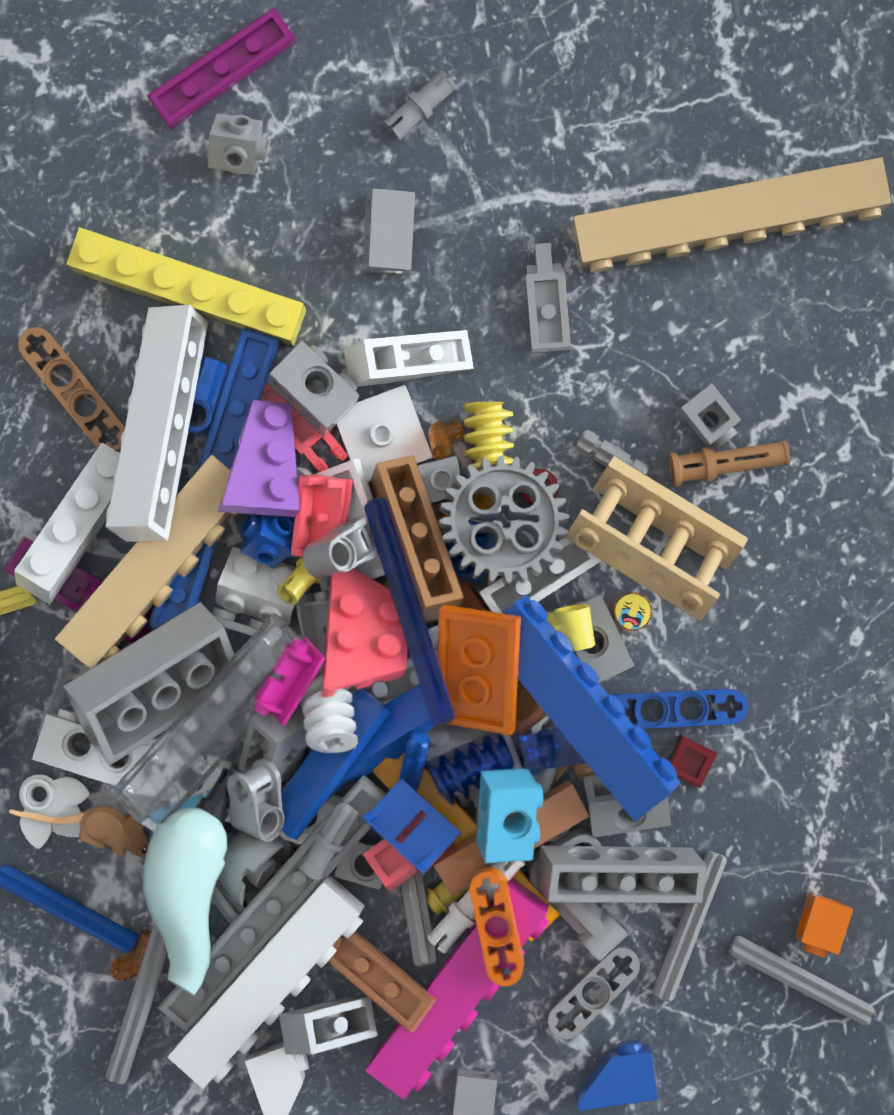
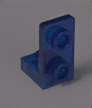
(547, 749)

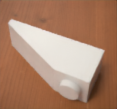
(407, 357)

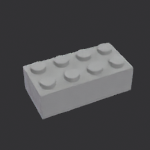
(149, 682)

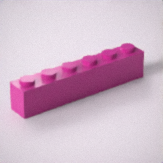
(458, 987)

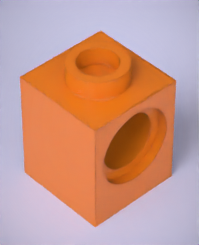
(823, 925)

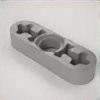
(580, 1021)

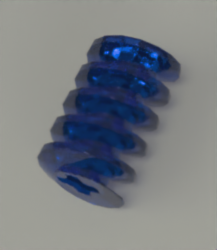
(467, 769)

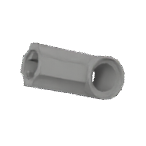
(594, 926)

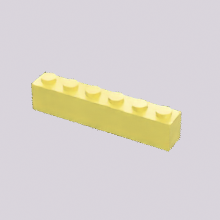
(185, 284)

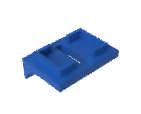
(395, 814)

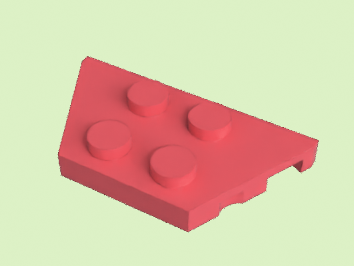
(361, 634)

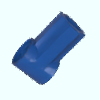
(208, 392)

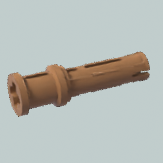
(707, 460)

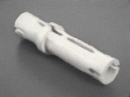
(462, 913)

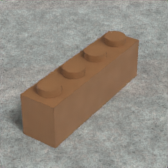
(418, 534)

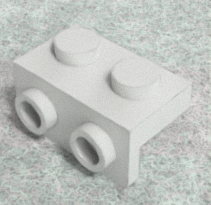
(252, 588)

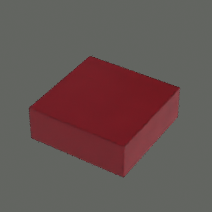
(692, 761)

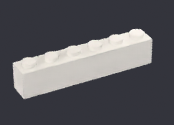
(157, 424)
(266, 981)

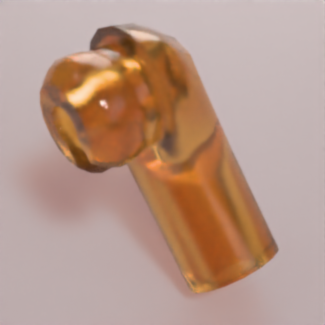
(442, 436)
(128, 965)

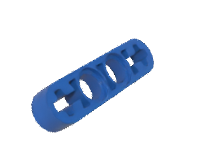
(671, 703)

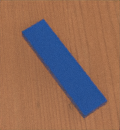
(323, 771)

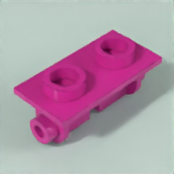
(298, 667)

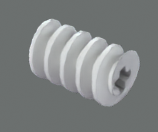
(328, 718)

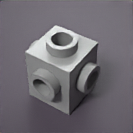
(236, 144)

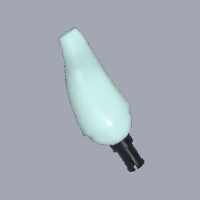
(180, 880)

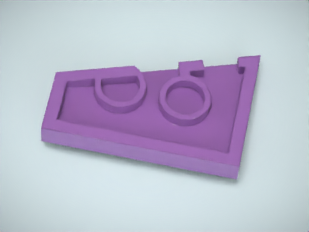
(264, 465)

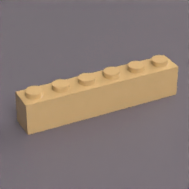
(148, 570)

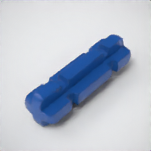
(414, 759)

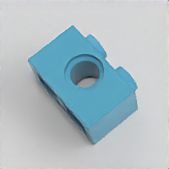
(500, 795)

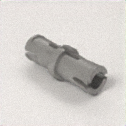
(420, 105)

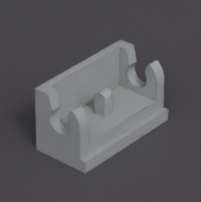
(388, 231)

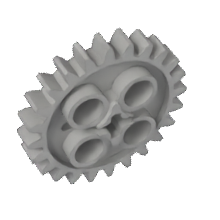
(499, 485)

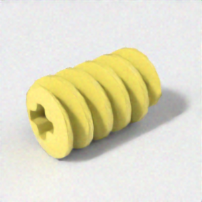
(487, 433)

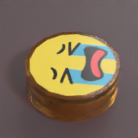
(632, 611)

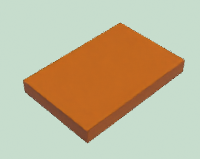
(480, 667)

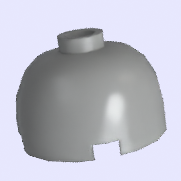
(251, 864)

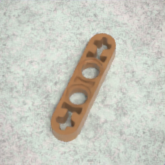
(76, 388)

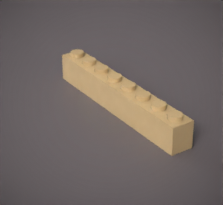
(730, 214)

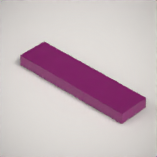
(222, 68)

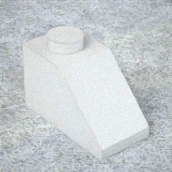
(276, 1077)

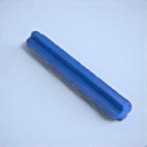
(67, 909)

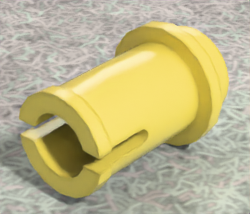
(296, 583)
(440, 899)

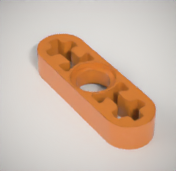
(492, 957)

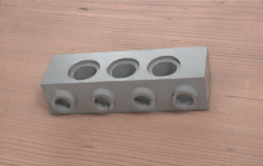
(621, 874)

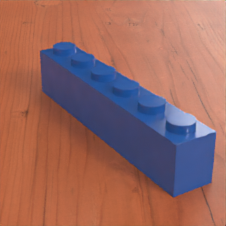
(588, 715)

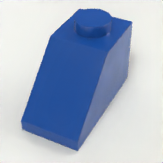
(620, 1078)

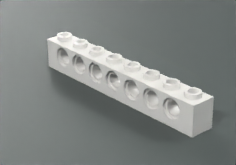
(56, 749)

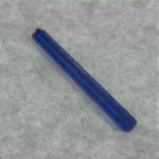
(409, 612)

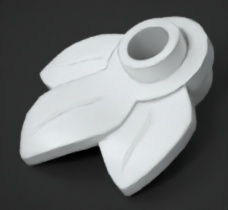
(61, 801)

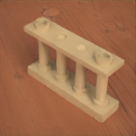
(670, 514)

